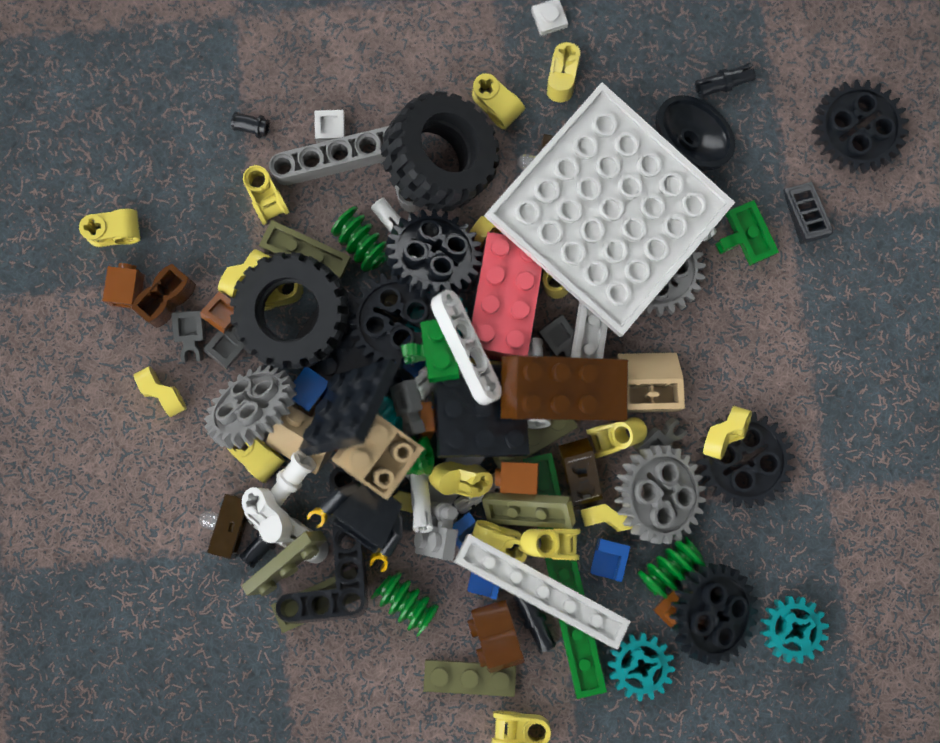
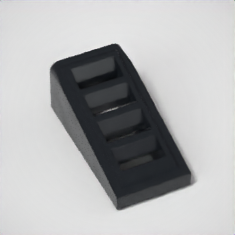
(821, 218)

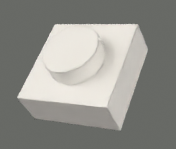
(549, 17)
(329, 125)

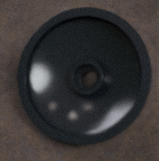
(696, 131)

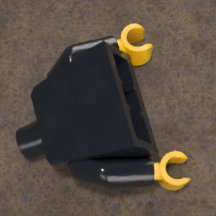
(365, 518)

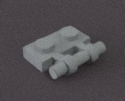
(440, 541)

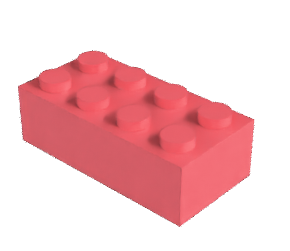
(505, 298)

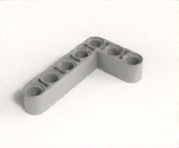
(328, 165)

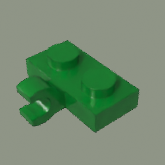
(749, 233)
(435, 351)

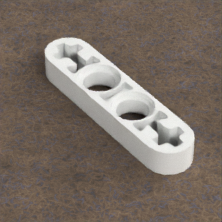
(486, 386)

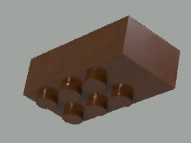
(564, 388)

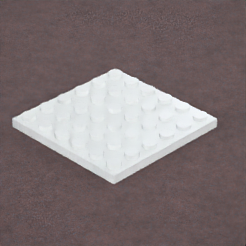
(610, 209)

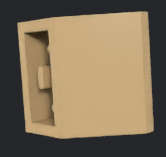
(654, 382)
(289, 435)
(381, 459)

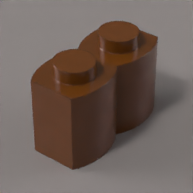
(160, 300)
(497, 637)

